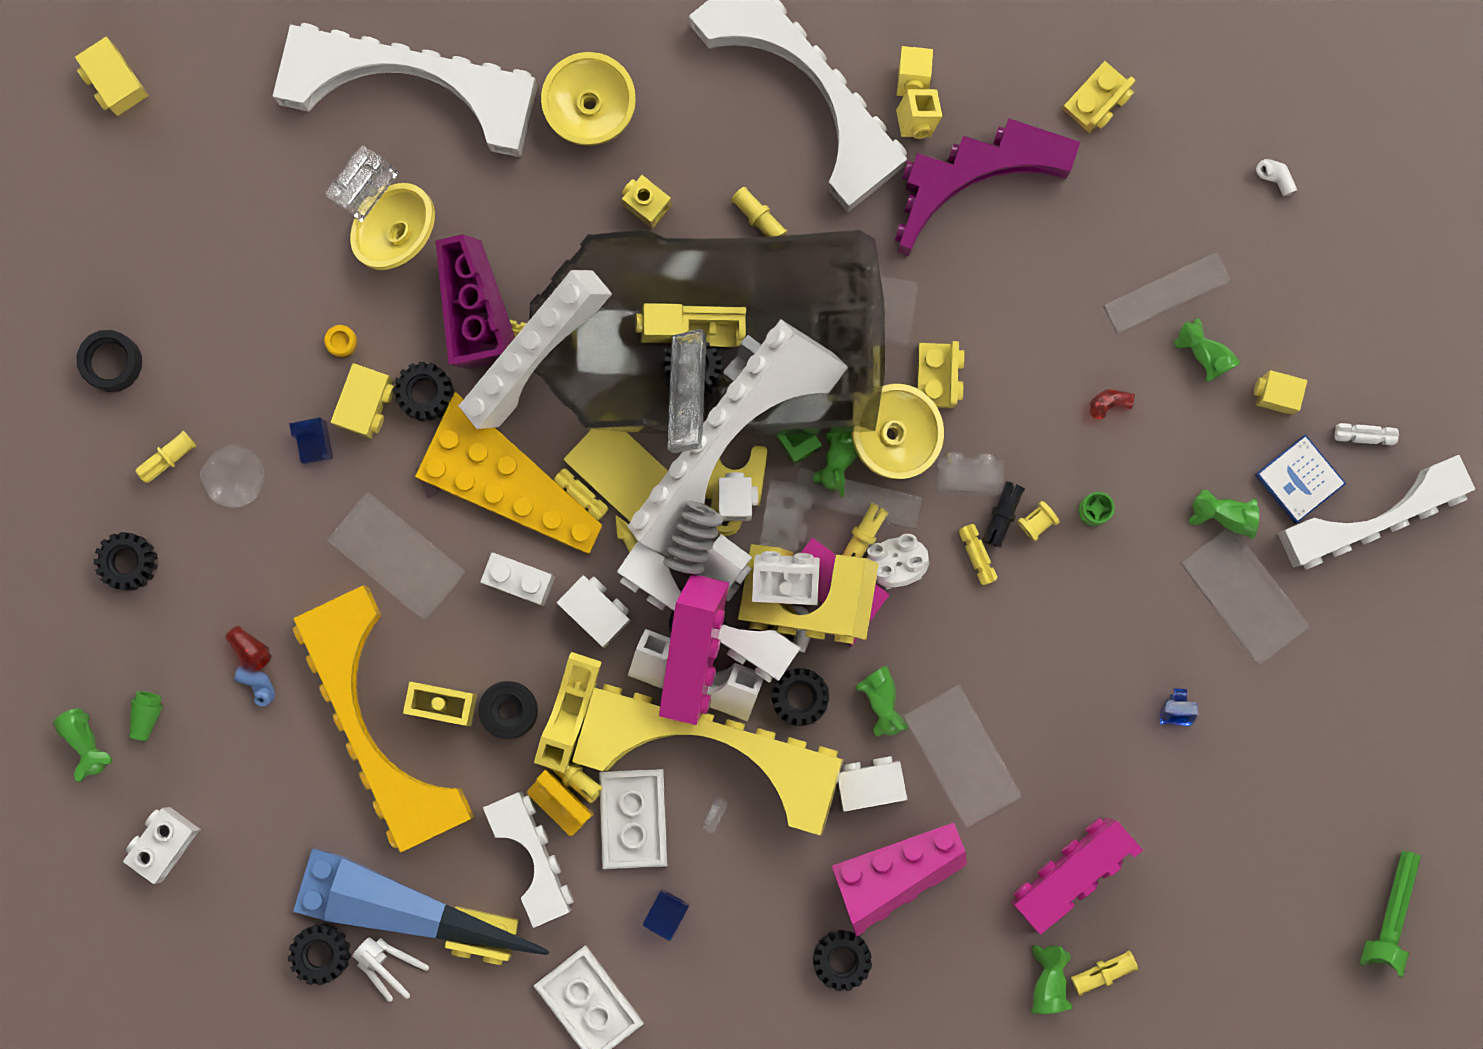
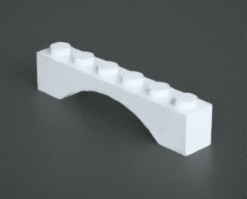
(565, 310)
(1435, 485)
(764, 649)

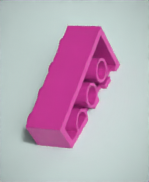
(896, 874)

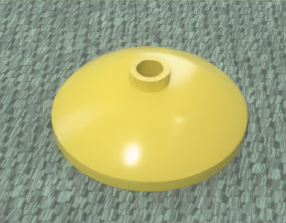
(585, 79)
(394, 228)
(916, 429)

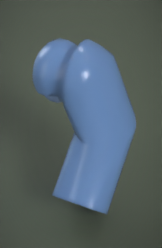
(260, 685)

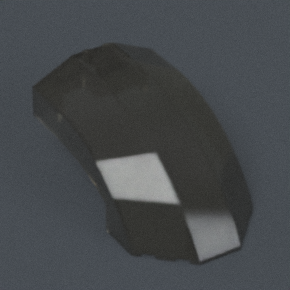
(814, 282)

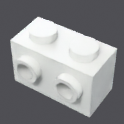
(160, 845)

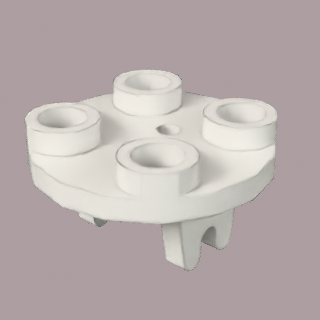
(899, 560)

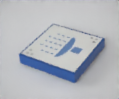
(1300, 479)

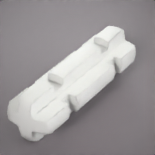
(1366, 434)

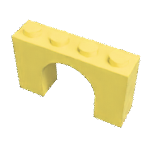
(842, 614)

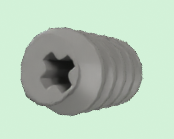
(695, 540)

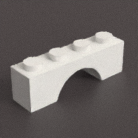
(732, 689)
(514, 820)

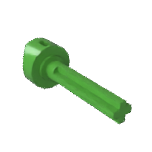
(1386, 949)

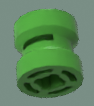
(1100, 505)

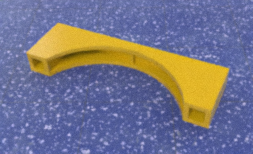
(335, 641)

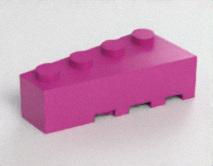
(692, 649)
(1074, 873)

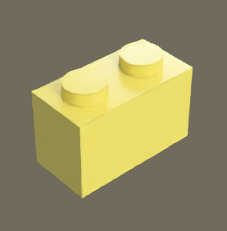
(111, 77)
(363, 401)
(440, 703)

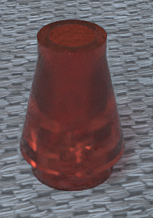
(249, 650)

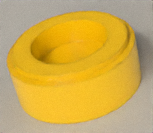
(340, 341)

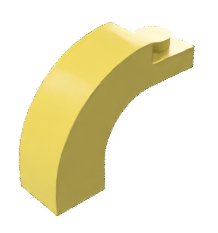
(568, 714)

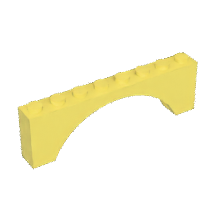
(800, 775)

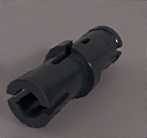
(1003, 514)

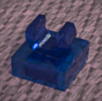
(1178, 710)

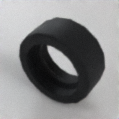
(86, 353)

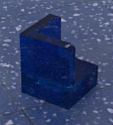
(312, 440)
(666, 914)

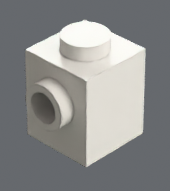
(737, 497)

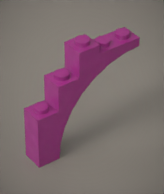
(1019, 150)

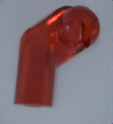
(1109, 399)

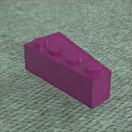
(471, 304)

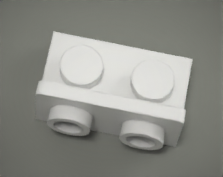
(785, 578)

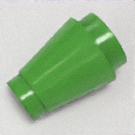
(144, 714)

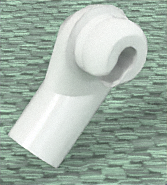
(1277, 173)

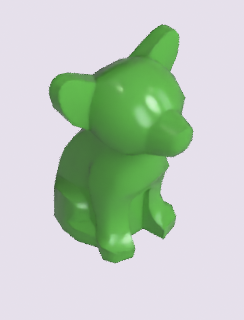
(1211, 354)
(839, 457)
(1234, 515)
(882, 695)
(75, 729)
(1051, 986)

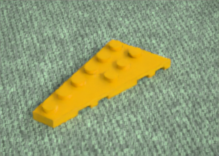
(503, 480)

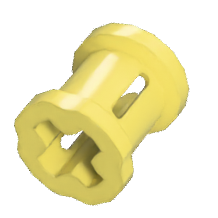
(1038, 521)

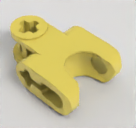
(754, 468)

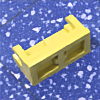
(721, 324)

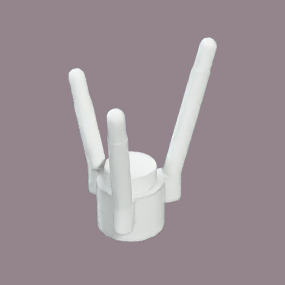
(370, 958)

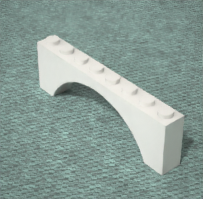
(322, 61)
(864, 149)
(781, 369)

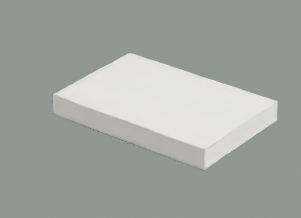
(633, 819)
(588, 1002)

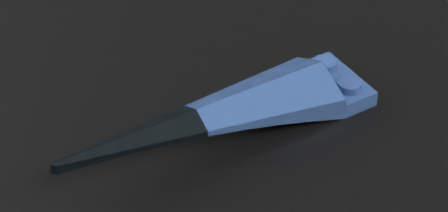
(358, 896)

